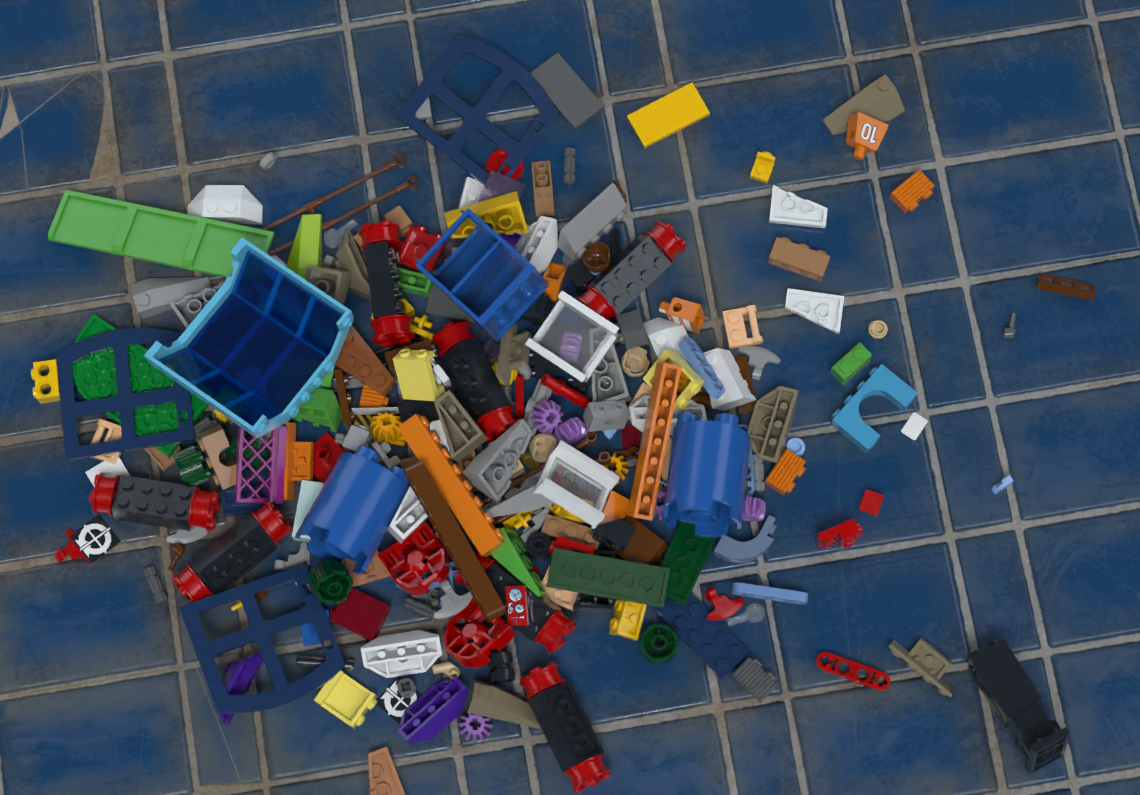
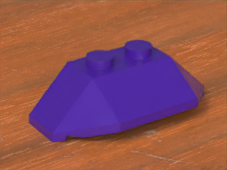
(239, 678)
(433, 711)

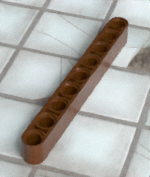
(454, 541)

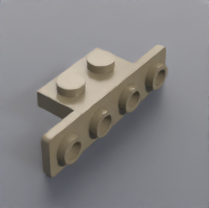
(512, 353)
(926, 661)

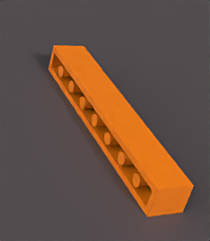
(654, 441)
(451, 485)

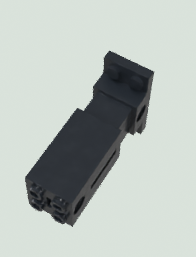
(1017, 704)

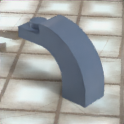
(742, 552)

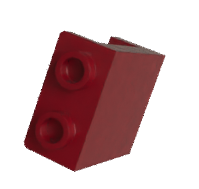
(361, 615)

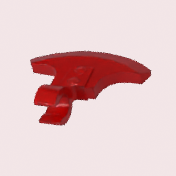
(70, 550)
(722, 605)

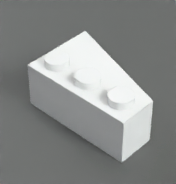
(408, 517)

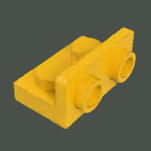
(627, 619)

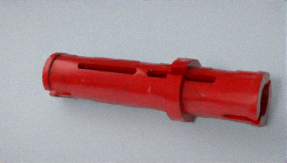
(560, 388)

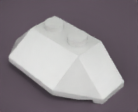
(227, 204)
(540, 243)
(665, 336)
(639, 411)
(402, 653)

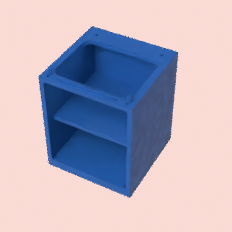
(485, 277)

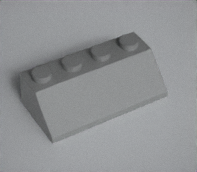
(592, 222)

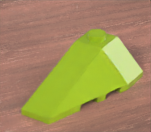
(307, 245)

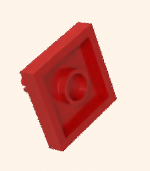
(325, 456)

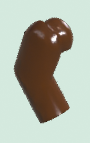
(704, 399)

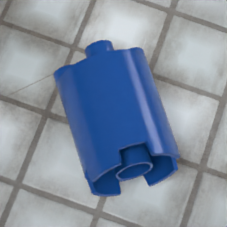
(707, 474)
(354, 509)

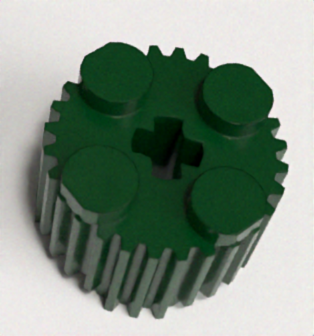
(247, 453)
(192, 465)
(331, 581)
(654, 654)

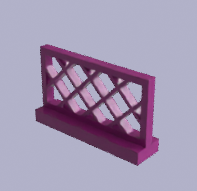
(276, 466)

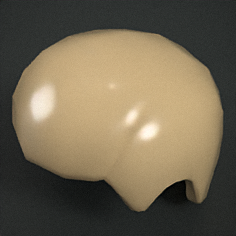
(635, 362)
(542, 446)

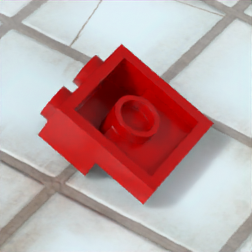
(417, 245)
(844, 534)
(566, 544)

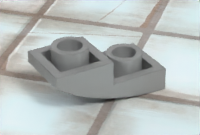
(538, 522)

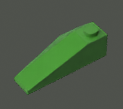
(512, 557)

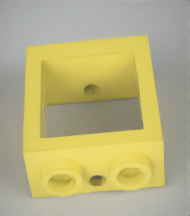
(694, 386)

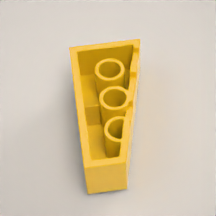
(500, 213)

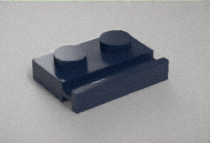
(233, 508)

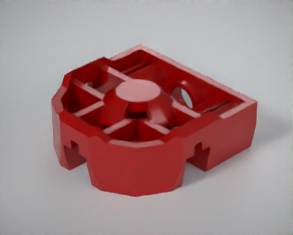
(413, 561)
(469, 653)

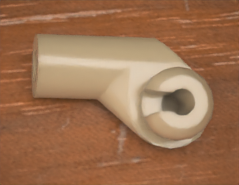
(446, 667)

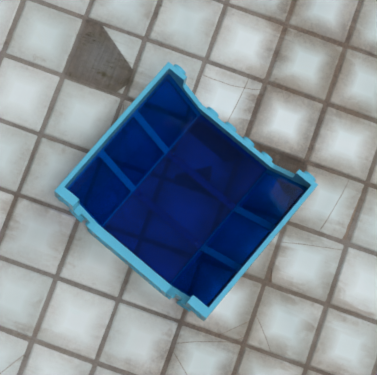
(257, 343)

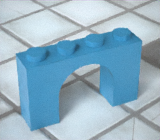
(881, 383)

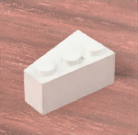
(728, 372)

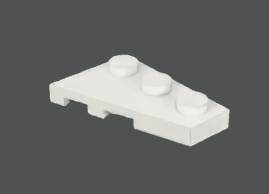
(793, 210)
(816, 307)

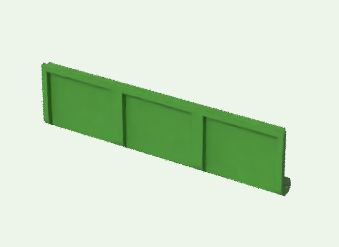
(151, 233)

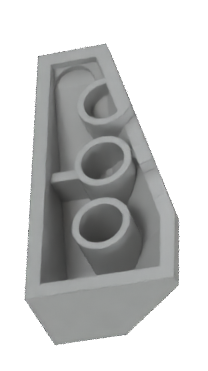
(154, 294)
(495, 465)
(519, 499)

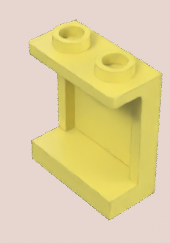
(416, 375)
(346, 699)

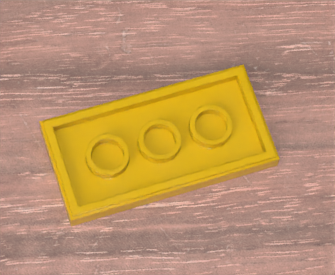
(668, 115)

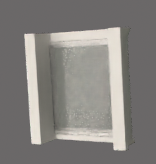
(574, 337)
(576, 483)

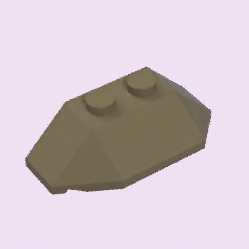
(350, 260)
(772, 423)

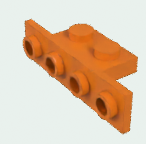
(297, 462)

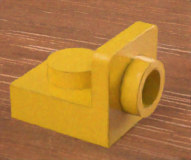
(763, 167)

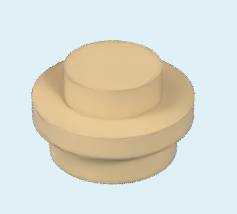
(877, 329)

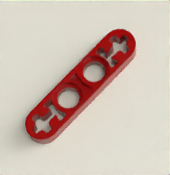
(851, 675)

